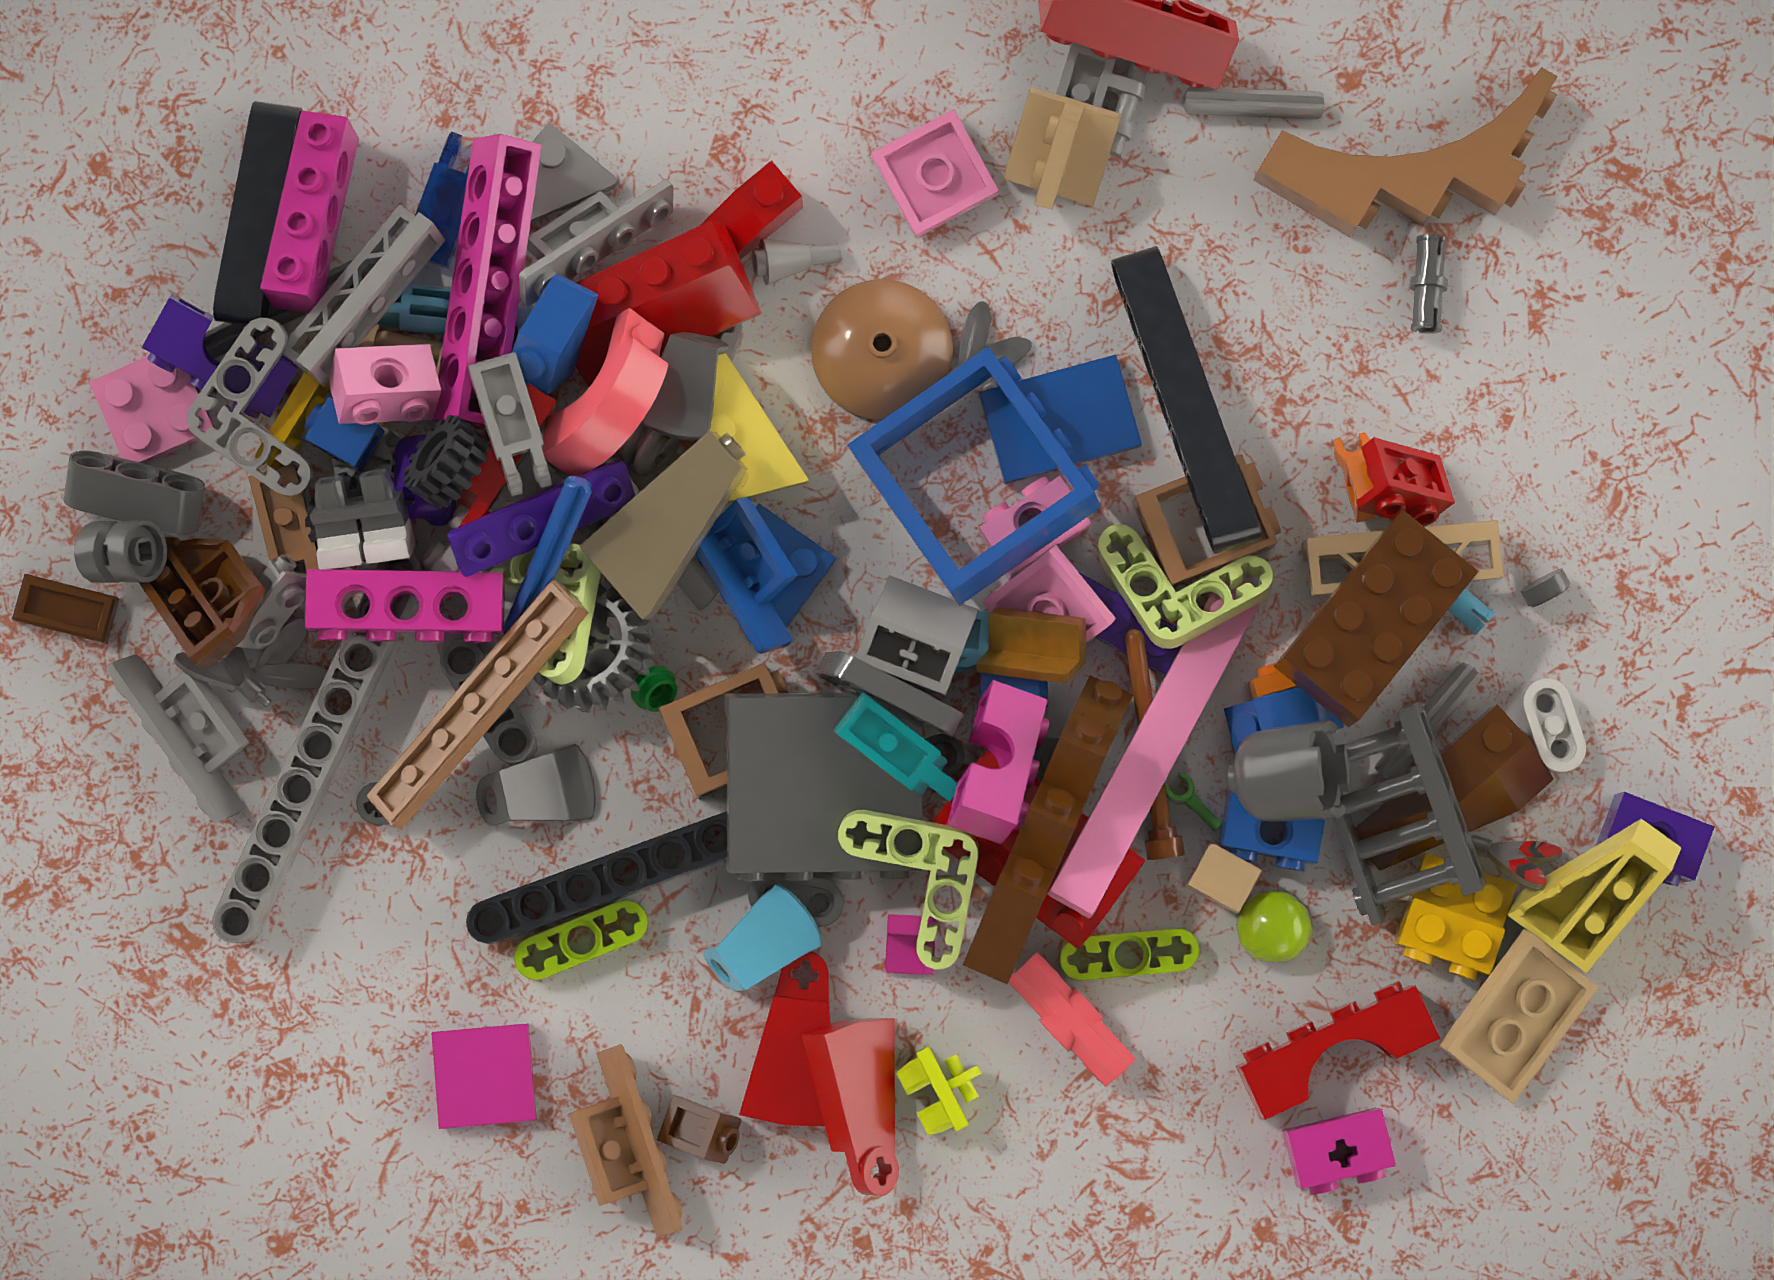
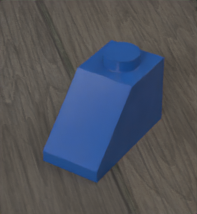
(554, 333)

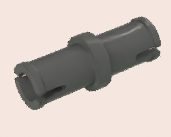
(1428, 283)

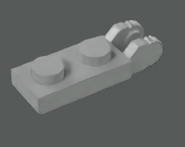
(509, 417)

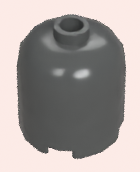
(1291, 773)

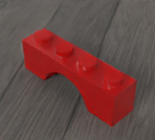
(1281, 1075)

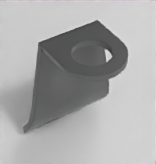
(687, 392)
(541, 789)

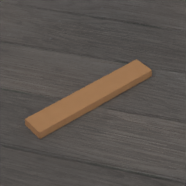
(477, 704)

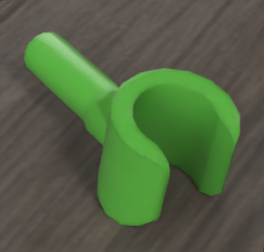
(1193, 802)

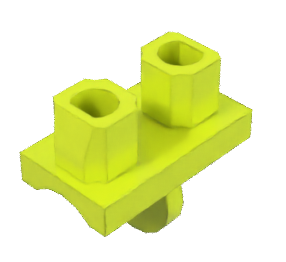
(925, 1071)

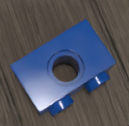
(1242, 837)

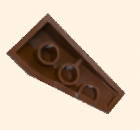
(1491, 774)

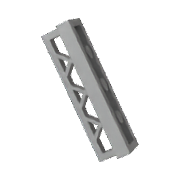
(370, 297)

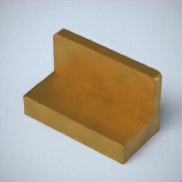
(1034, 645)

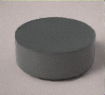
(1545, 588)

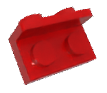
(1404, 481)

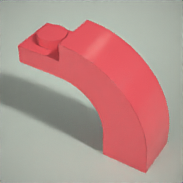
(614, 404)

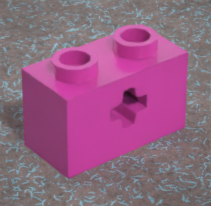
(1361, 1130)

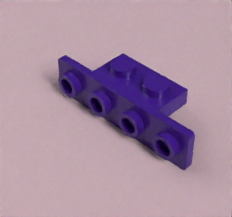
(522, 524)

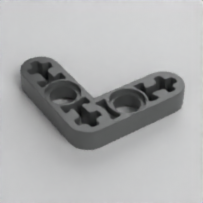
(858, 677)

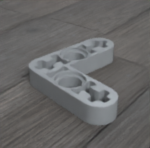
(236, 424)

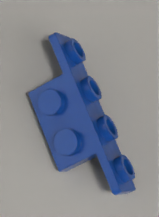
(748, 572)

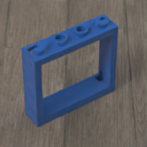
(1022, 542)

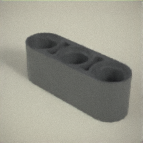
(133, 491)
(509, 720)

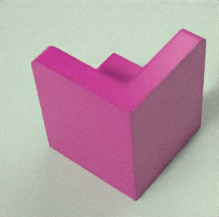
(902, 945)

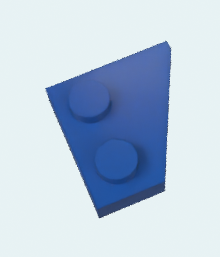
(807, 559)

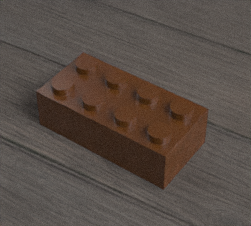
(1376, 619)

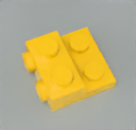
(1456, 926)

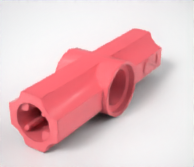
(1071, 1019)

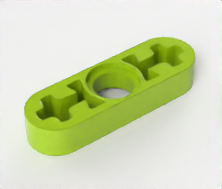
(1163, 939)
(552, 964)

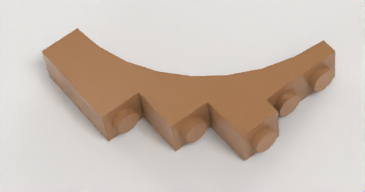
(1477, 167)

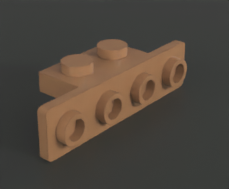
(621, 1147)

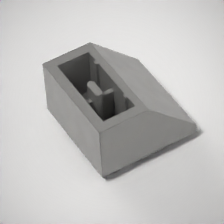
(917, 636)

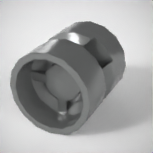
(120, 551)

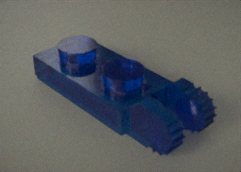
(444, 200)

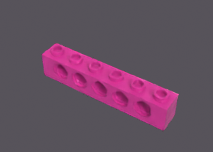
(487, 267)

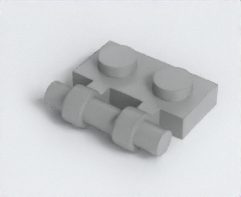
(1090, 76)

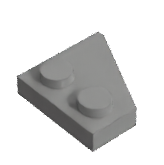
(565, 174)

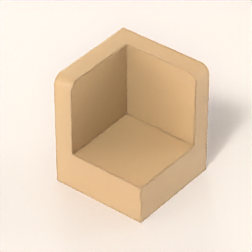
(1223, 878)

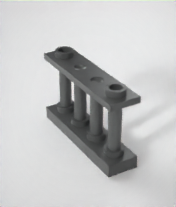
(1442, 823)

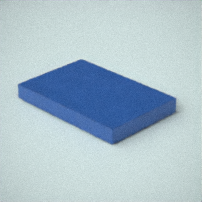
(1080, 400)

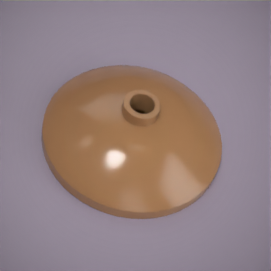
(873, 381)

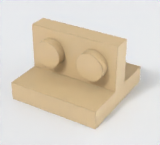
(1061, 148)

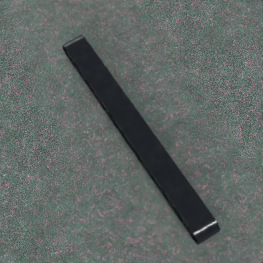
(601, 873)

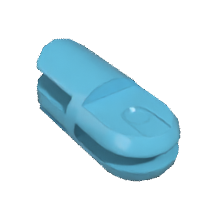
(419, 310)

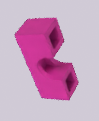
(1010, 727)

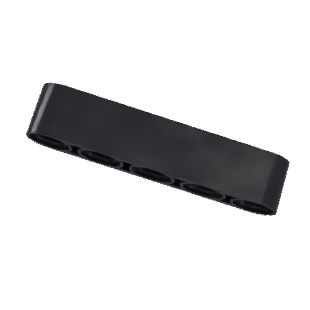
(254, 212)

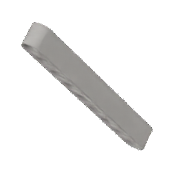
(301, 764)

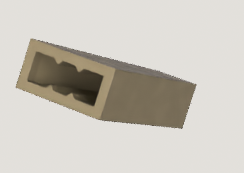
(664, 525)

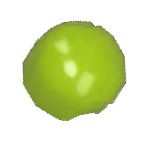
(1274, 927)

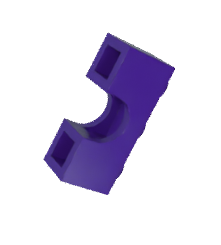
(180, 342)

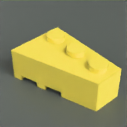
(740, 415)
(1597, 893)

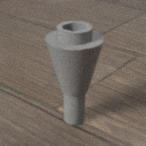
(782, 259)

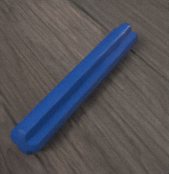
(551, 545)

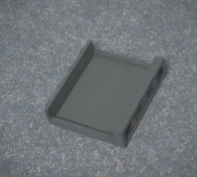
(796, 784)

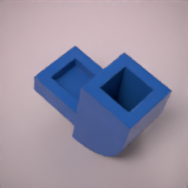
(1274, 711)

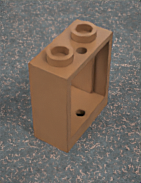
(1162, 542)
(682, 737)

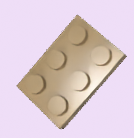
(1518, 1016)

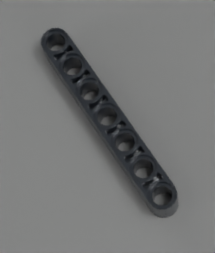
(1186, 400)

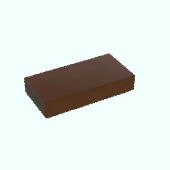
(65, 608)

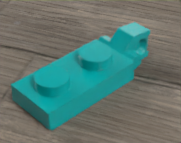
(895, 747)

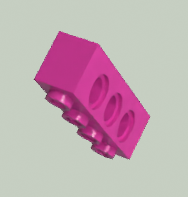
(310, 211)
(330, 590)

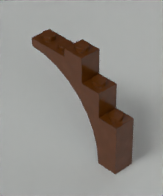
(1047, 829)

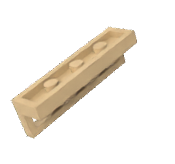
(1356, 544)

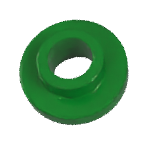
(655, 689)

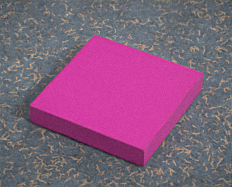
(484, 1076)

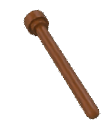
(1163, 838)

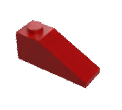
(758, 208)

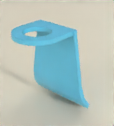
(764, 940)

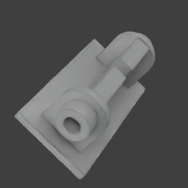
(283, 595)

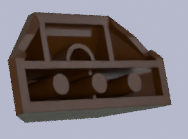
(205, 597)

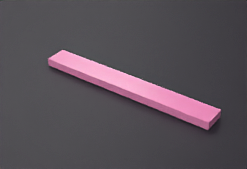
(1147, 761)

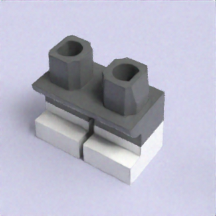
(361, 526)

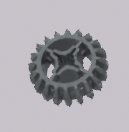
(611, 663)

